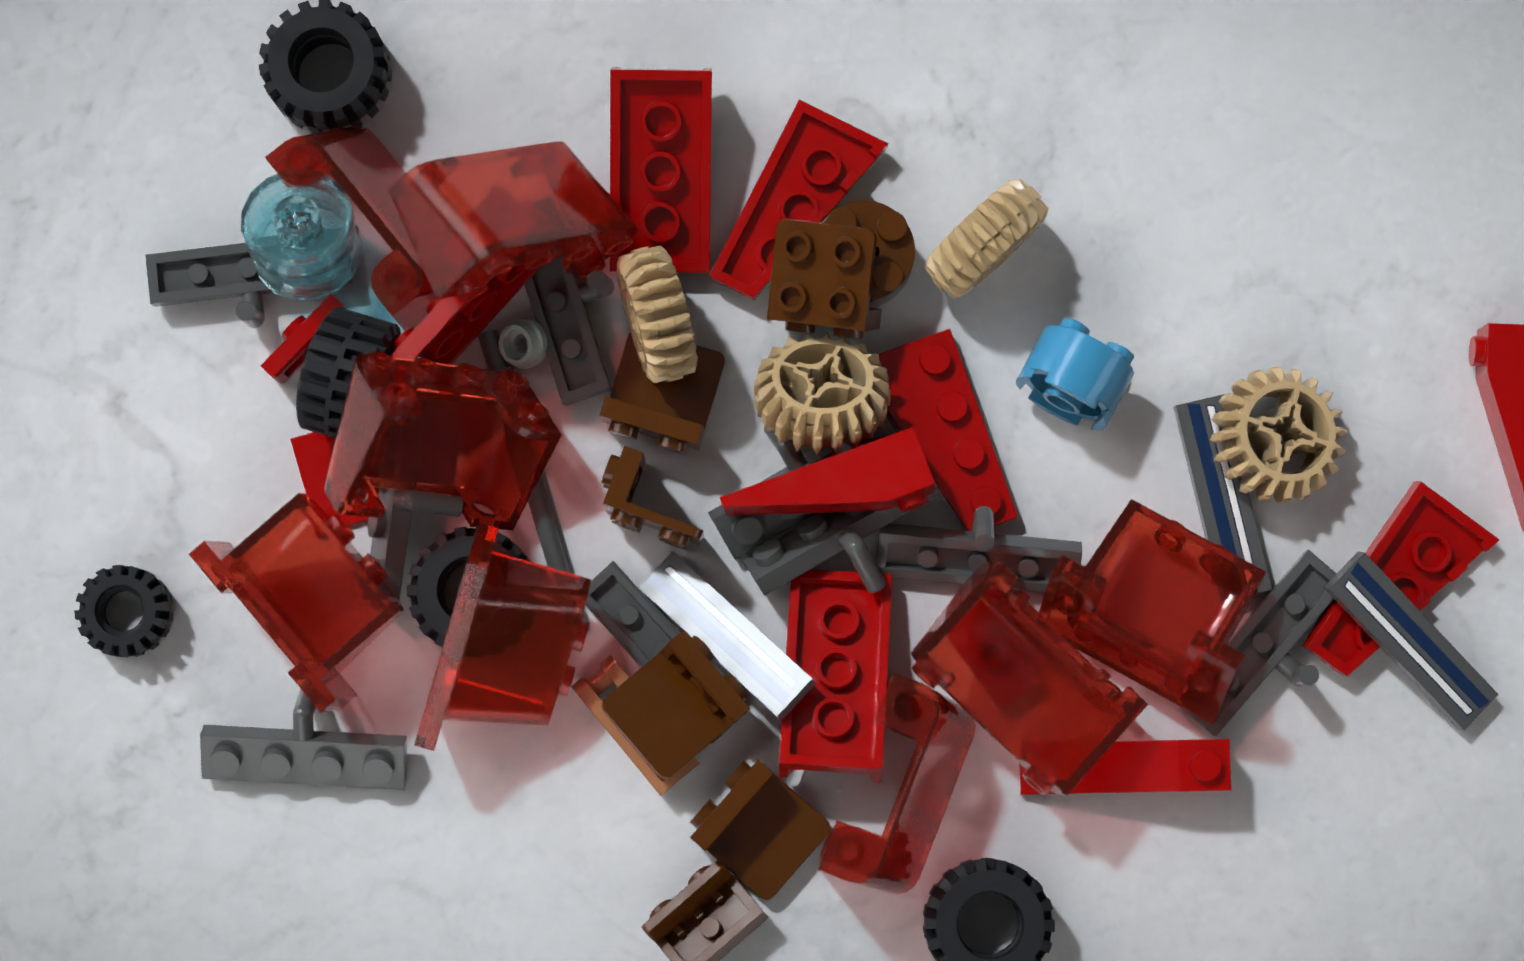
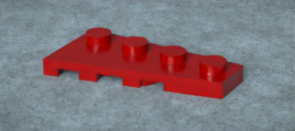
(802, 180)
(938, 401)
(1420, 552)

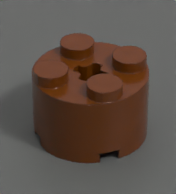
(893, 246)

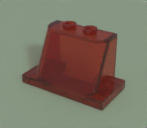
(307, 593)
(1157, 608)
(506, 642)

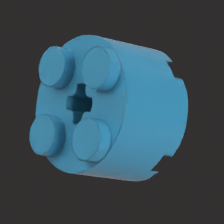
(1076, 374)

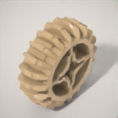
(986, 238)
(657, 314)
(821, 393)
(1291, 401)

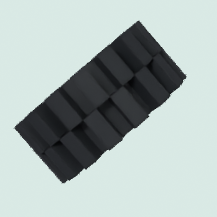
(93, 611)

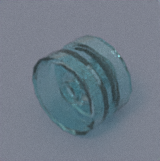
(301, 237)

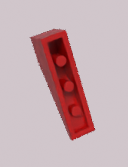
(1500, 380)
(866, 478)
(1156, 768)

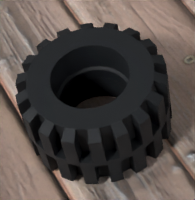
(301, 35)
(330, 365)
(433, 571)
(991, 876)

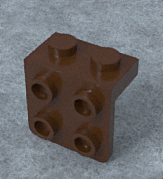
(823, 278)
(663, 410)
(621, 480)
(675, 705)
(759, 829)

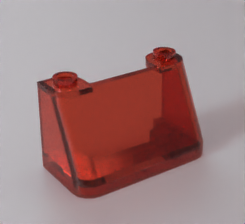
(366, 173)
(1024, 681)

